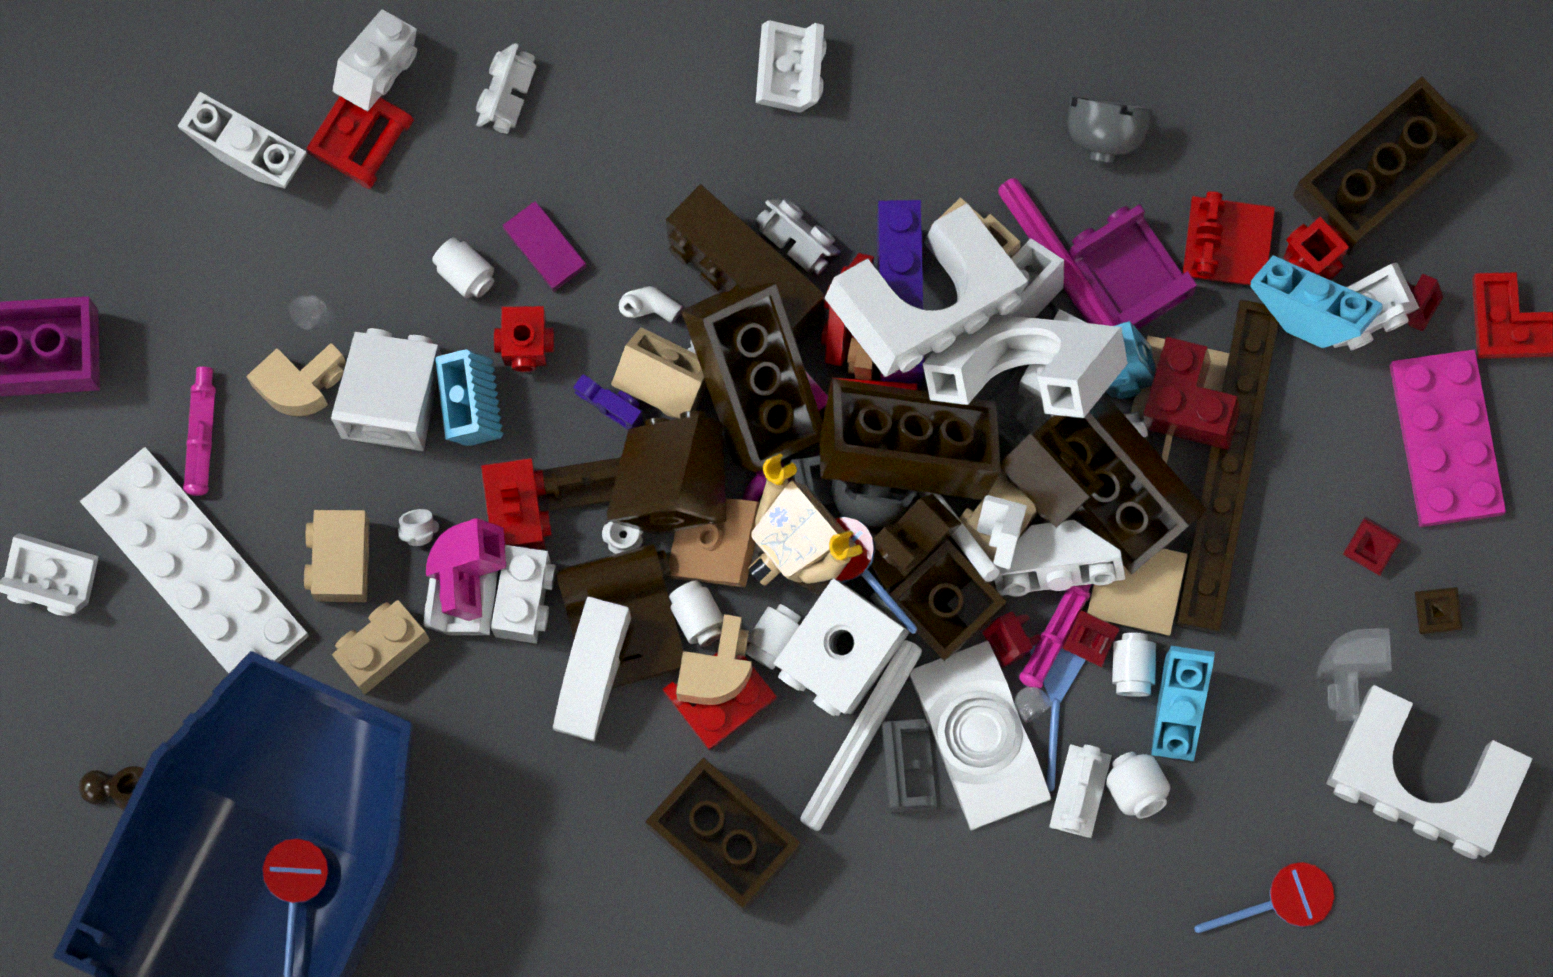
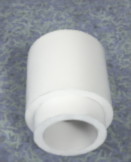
(464, 268)
(697, 613)
(772, 635)
(1134, 665)

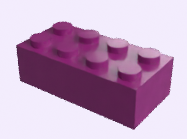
(49, 346)

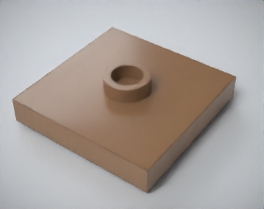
(717, 551)

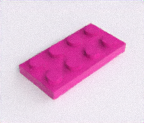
(1447, 438)

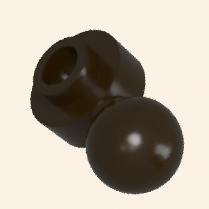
(97, 786)

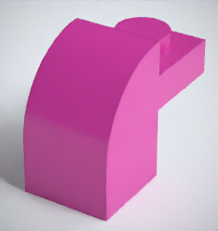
(459, 561)

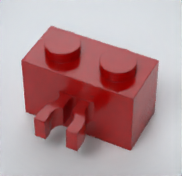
(513, 502)

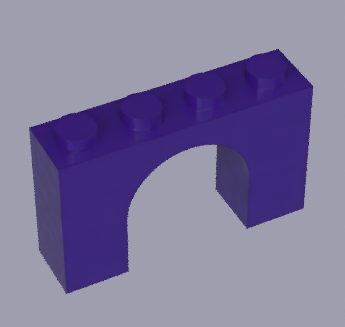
(901, 264)

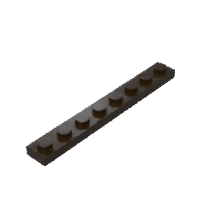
(1228, 472)

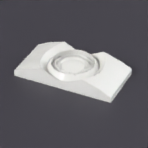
(980, 735)

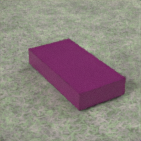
(544, 246)

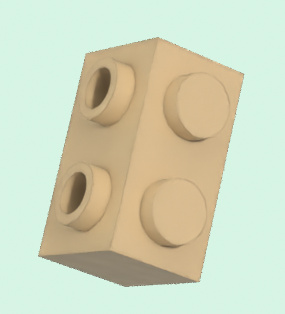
(660, 374)
(338, 556)
(380, 645)

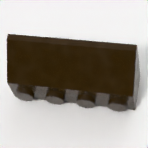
(754, 374)
(908, 440)
(1142, 496)

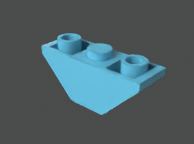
(1312, 304)
(1181, 702)

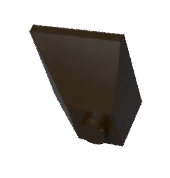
(948, 600)

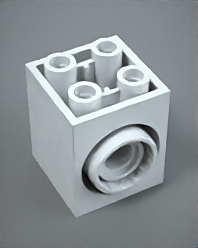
(812, 655)

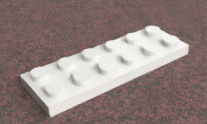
(192, 564)

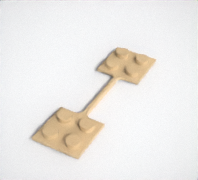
(1151, 593)

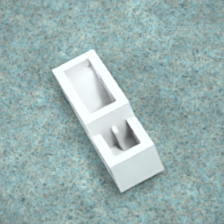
(591, 668)

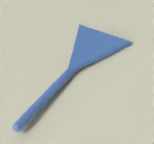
(1057, 684)

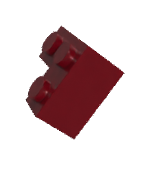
(1181, 404)

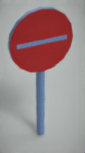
(859, 566)
(294, 874)
(1297, 893)

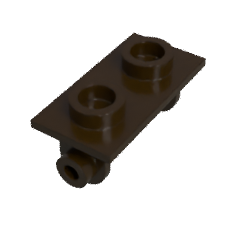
(580, 483)

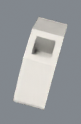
(241, 142)
(1059, 559)

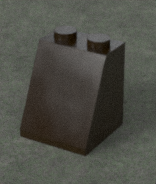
(671, 475)

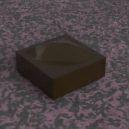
(1438, 610)

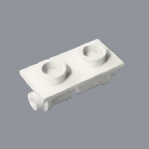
(509, 73)
(786, 223)
(1080, 790)

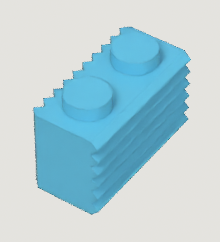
(468, 397)

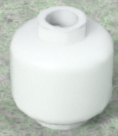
(1138, 785)

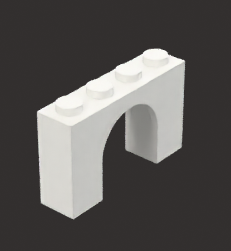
(900, 334)
(1078, 358)
(1367, 774)

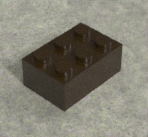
(723, 835)

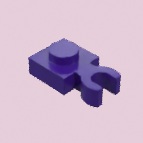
(619, 408)

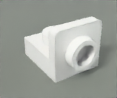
(1003, 522)

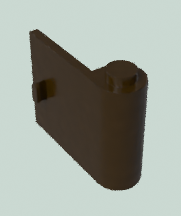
(636, 582)

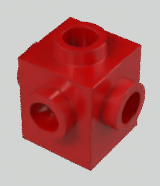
(1320, 240)
(525, 324)

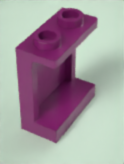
(1131, 268)

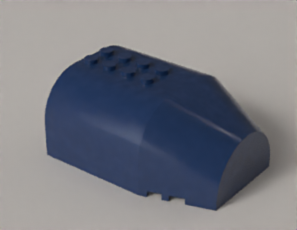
(244, 772)

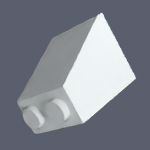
(387, 390)

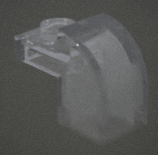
(1350, 657)

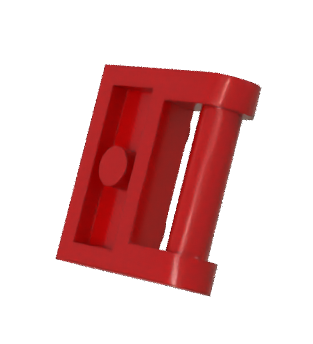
(347, 129)
(719, 721)

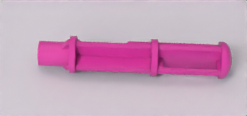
(199, 433)
(1054, 636)

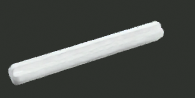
(861, 735)

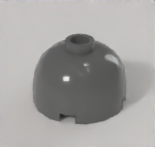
(1107, 127)
(872, 504)

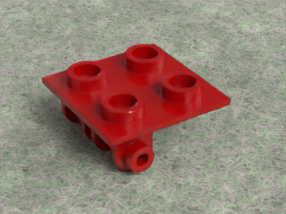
(1227, 239)

